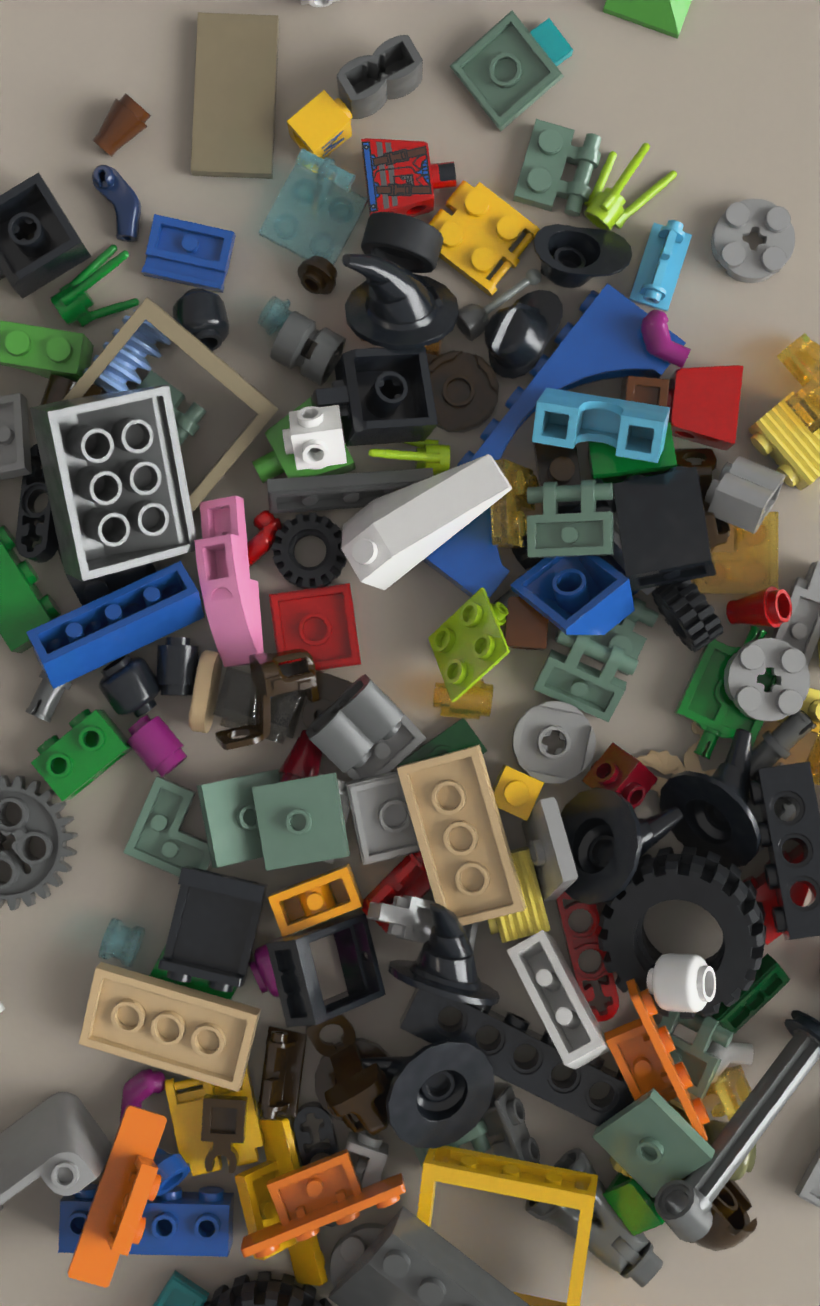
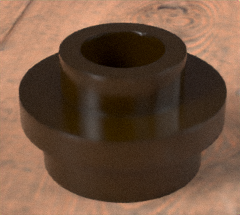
(317, 275)

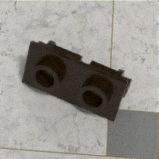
(282, 1073)

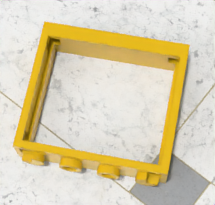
(518, 1180)

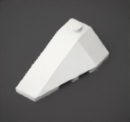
(414, 521)

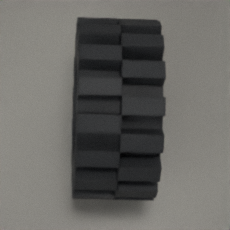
(285, 545)
(688, 613)

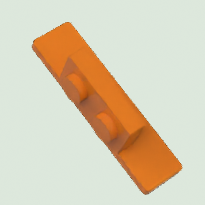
(646, 1060)
(316, 1197)
(120, 1198)

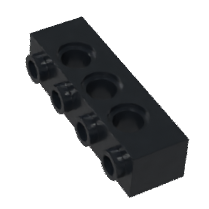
(796, 785)

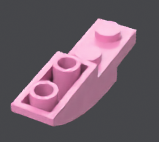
(225, 581)

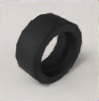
(402, 241)

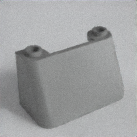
(52, 1142)

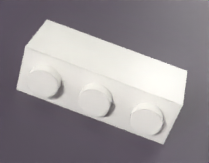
(558, 1000)

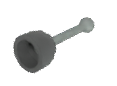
(474, 318)

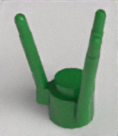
(73, 300)

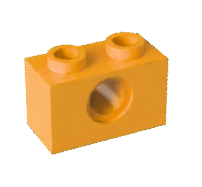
(315, 900)

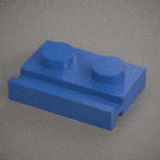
(188, 253)

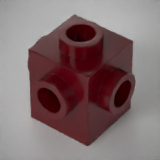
(621, 773)

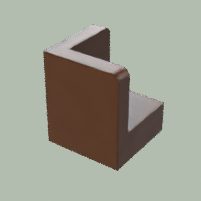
(645, 390)
(525, 626)

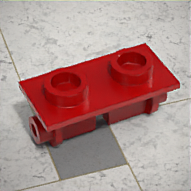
(406, 879)

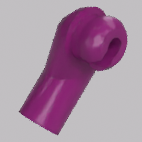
(658, 339)
(141, 1087)

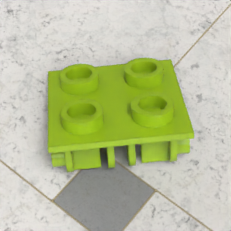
(470, 643)

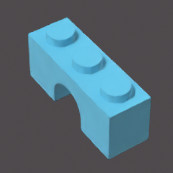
(574, 417)

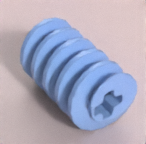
(131, 357)

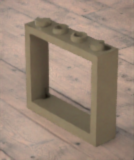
(210, 362)

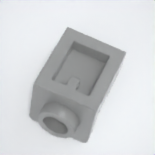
(376, 1151)

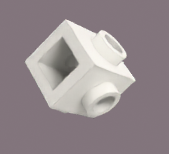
(315, 437)

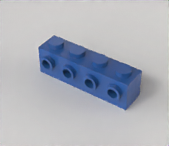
(116, 624)
(175, 1222)

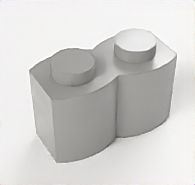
(744, 493)

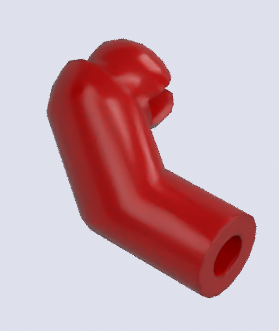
(263, 540)

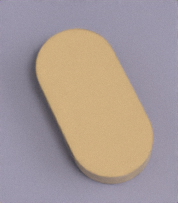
(205, 691)

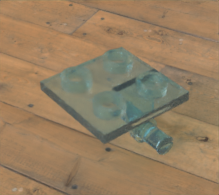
(314, 209)

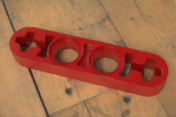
(581, 941)

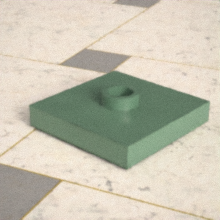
(506, 70)
(232, 818)
(301, 821)
(653, 1142)

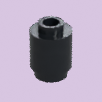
(177, 666)

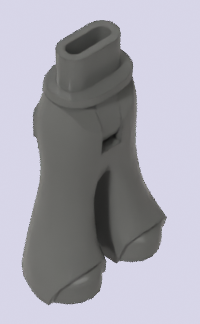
(609, 1237)

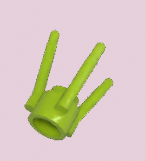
(606, 207)
(427, 456)

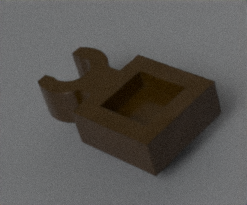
(223, 1125)

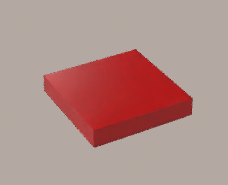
(318, 622)

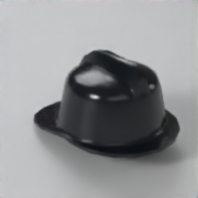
(577, 254)
(521, 332)

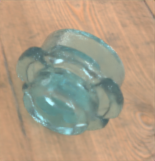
(274, 314)

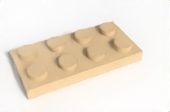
(462, 835)
(169, 1026)

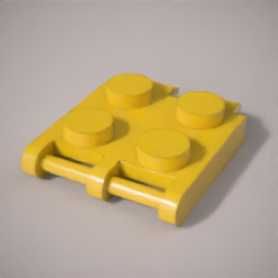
(481, 234)
(187, 1114)

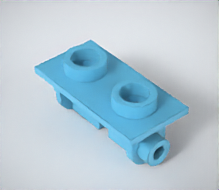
(661, 265)

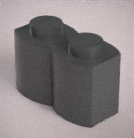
(387, 74)
(355, 724)

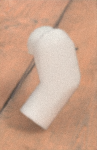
(735, 1053)

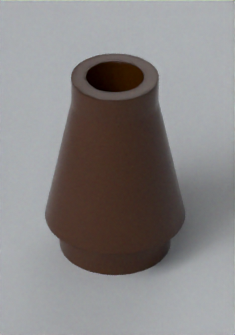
(121, 124)

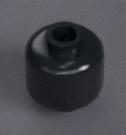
(203, 316)
(129, 686)

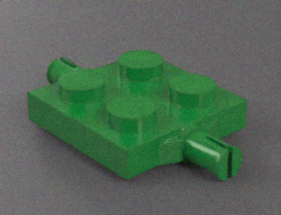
(707, 702)

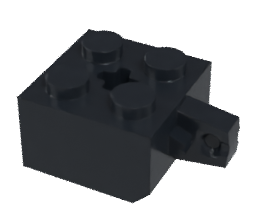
(55, 242)
(382, 396)

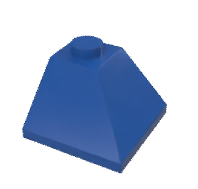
(577, 593)

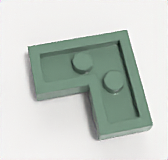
(158, 833)

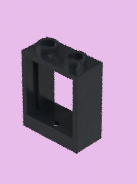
(297, 974)

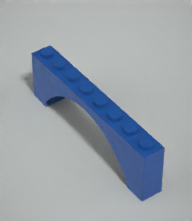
(597, 348)

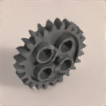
(41, 820)

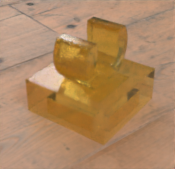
(732, 1091)

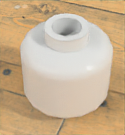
(681, 982)

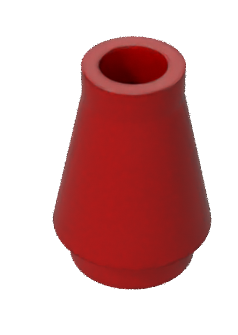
(763, 608)

